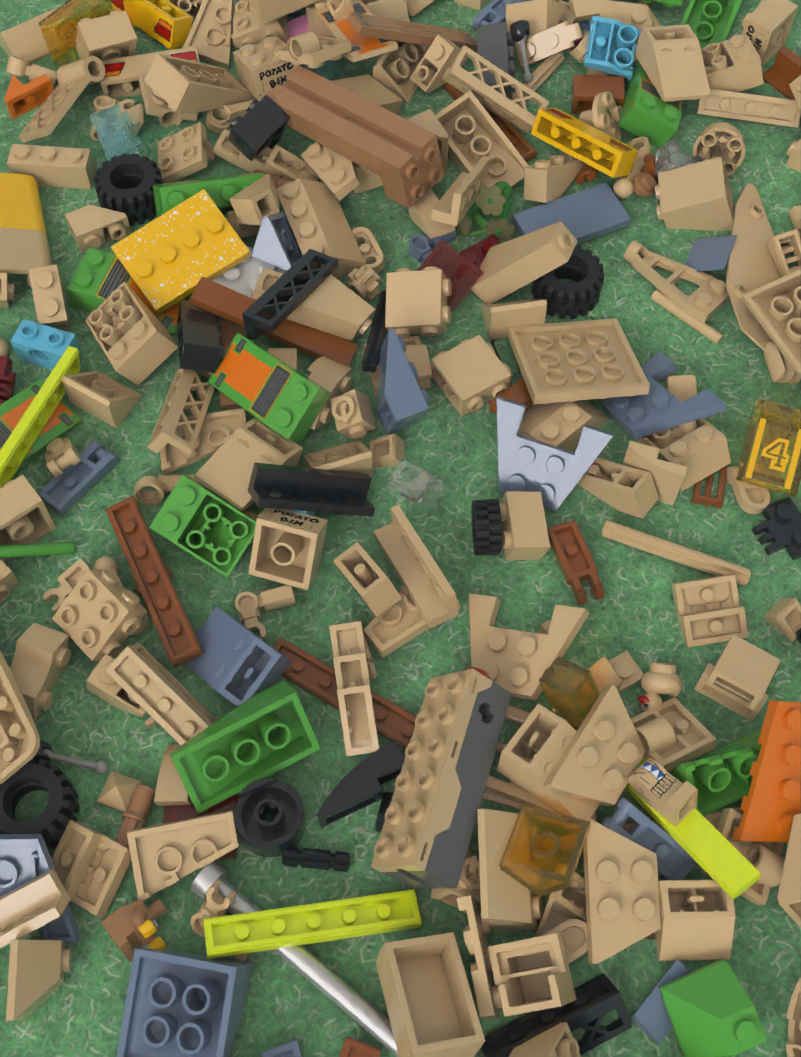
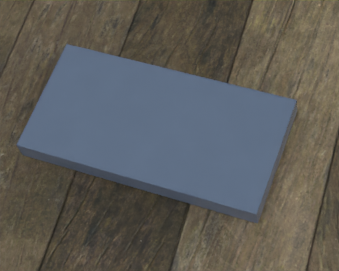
(584, 214)

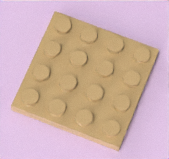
(577, 361)

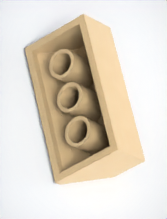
(320, 223)

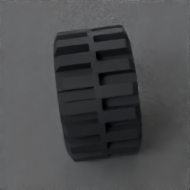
(120, 175)
(571, 297)
(60, 805)

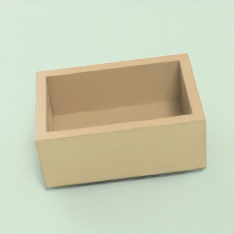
(429, 998)

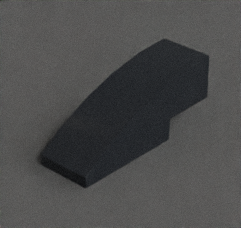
(362, 784)

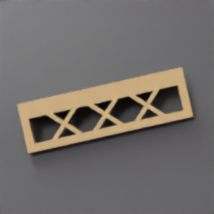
(488, 96)
(750, 108)
(461, 194)
(172, 414)
(417, 569)
(160, 693)
(31, 906)

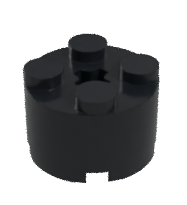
(284, 804)

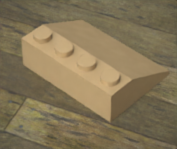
(779, 312)

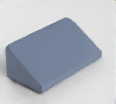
(651, 1013)

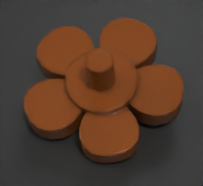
(586, 172)

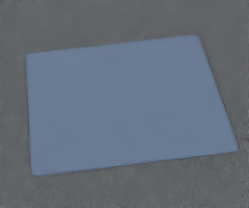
(710, 253)

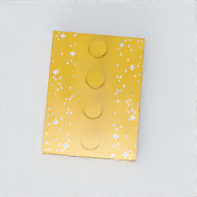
(179, 249)

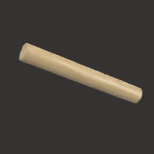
(702, 328)

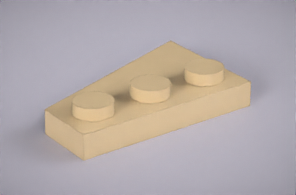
(475, 939)

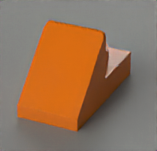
(26, 97)

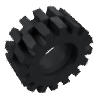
(486, 527)

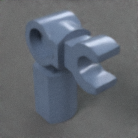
(421, 245)

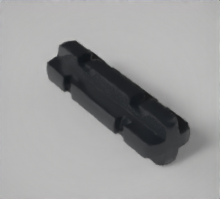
(316, 859)

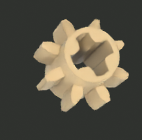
(364, 282)

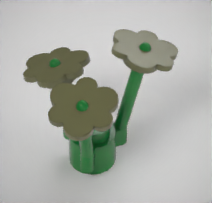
(494, 201)

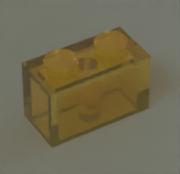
(569, 690)

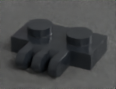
(782, 528)

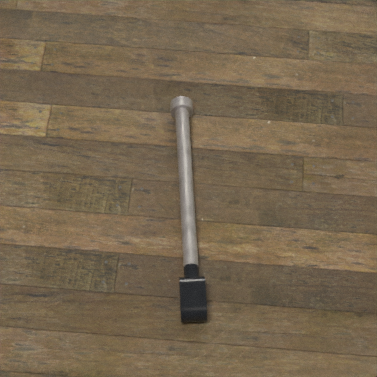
(306, 964)

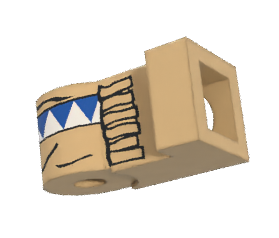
(664, 791)

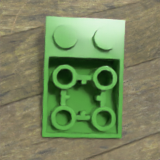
(205, 525)

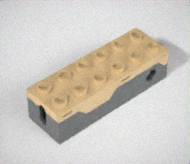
(442, 781)

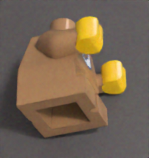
(135, 926)

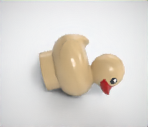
(659, 680)

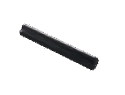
(376, 337)

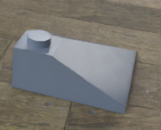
(182, 1004)

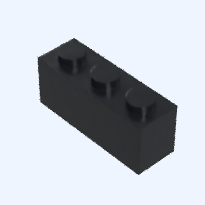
(198, 338)

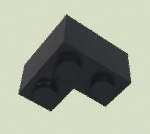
(258, 128)

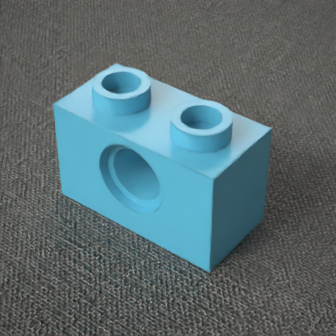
(42, 344)

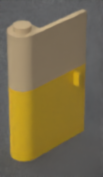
(21, 226)

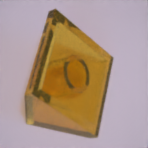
(544, 850)

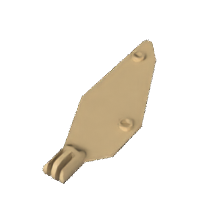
(750, 268)

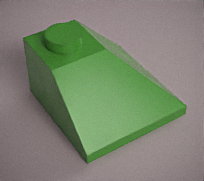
(711, 1013)

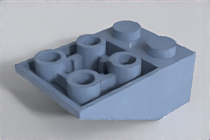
(398, 393)
(236, 658)

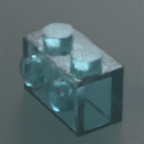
(115, 133)

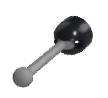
(520, 32)
(46, 753)

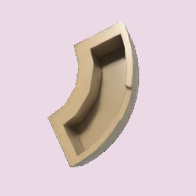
(332, 377)
(38, 664)

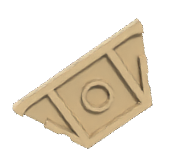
(600, 753)
(618, 892)

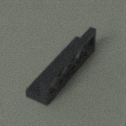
(274, 304)
(310, 489)
(591, 1003)

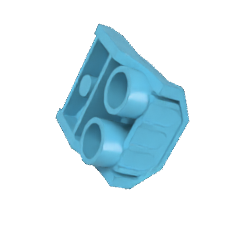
(611, 46)

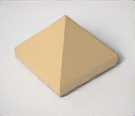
(118, 791)

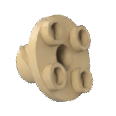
(604, 114)

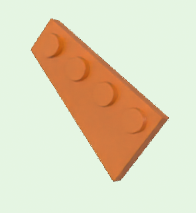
(776, 777)

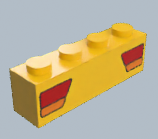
(158, 19)
(584, 142)

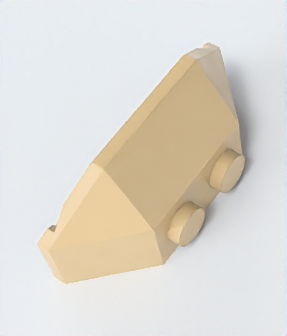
(561, 422)

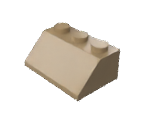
(504, 901)

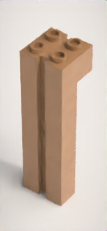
(362, 132)

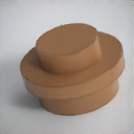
(644, 184)

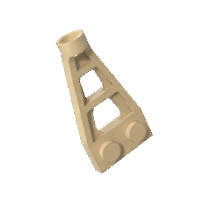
(701, 304)

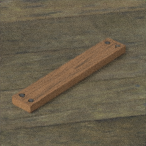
(407, 31)

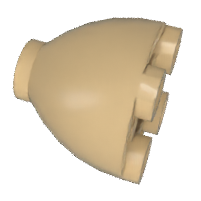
(721, 140)

